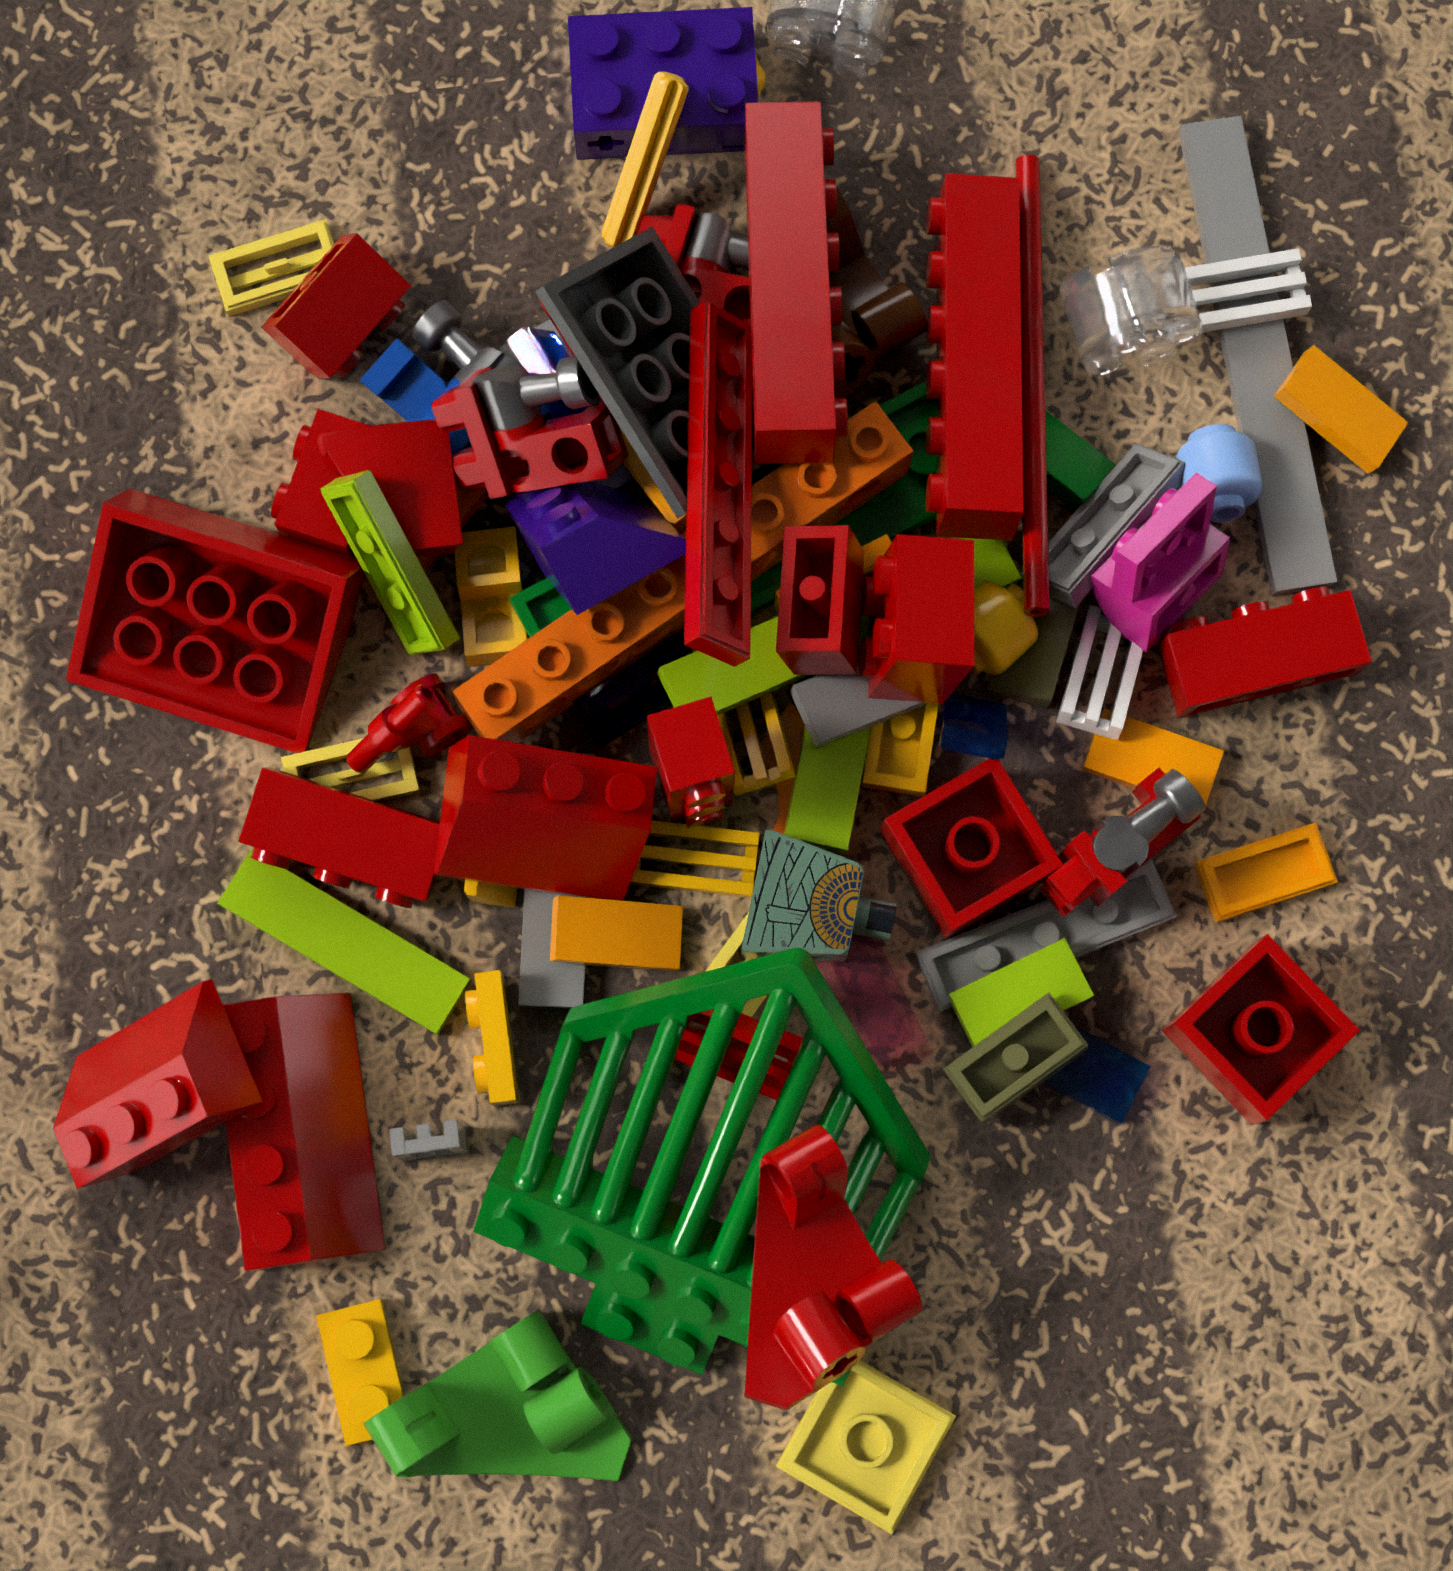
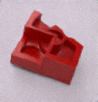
(414, 474)

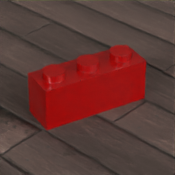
(1263, 651)
(692, 762)
(341, 837)

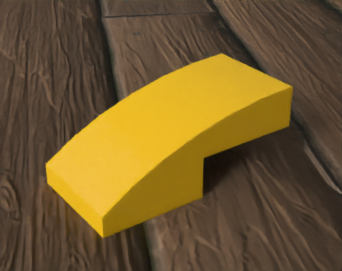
(486, 578)

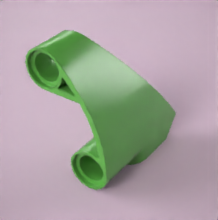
(506, 1412)

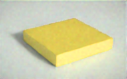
(867, 1444)

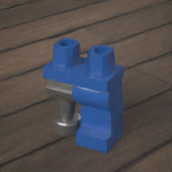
(412, 385)

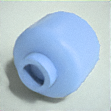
(1229, 462)

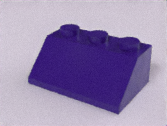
(593, 539)

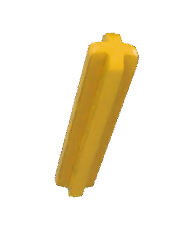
(645, 157)

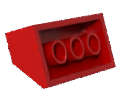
(307, 1149)

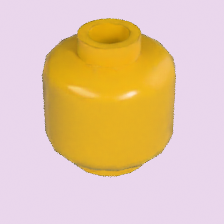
(1000, 627)

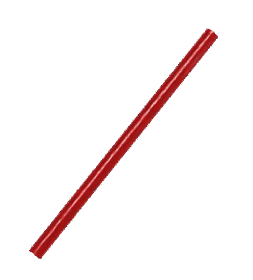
(1033, 393)

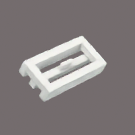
(1293, 280)
(1090, 720)

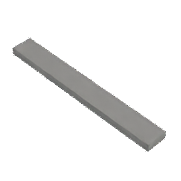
(1258, 361)

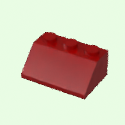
(543, 818)
(153, 1088)

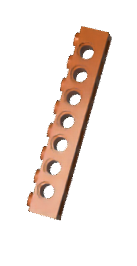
(588, 648)

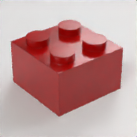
(919, 619)
(970, 847)
(1260, 1030)

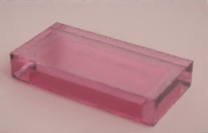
(873, 1000)

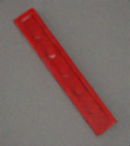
(719, 486)

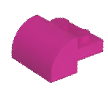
(1163, 564)

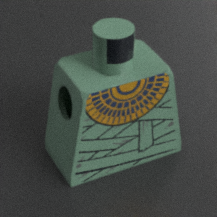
(810, 903)

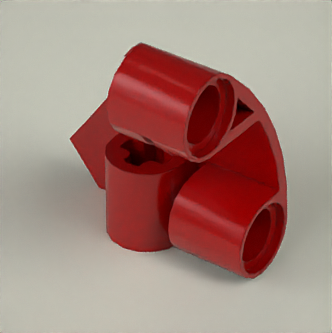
(814, 1276)

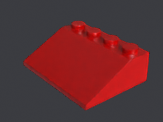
(213, 619)

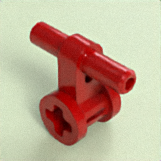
(414, 717)

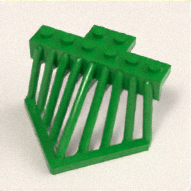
(664, 1269)

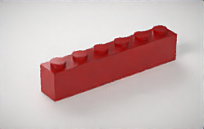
(790, 284)
(976, 358)

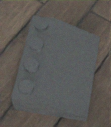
(632, 337)

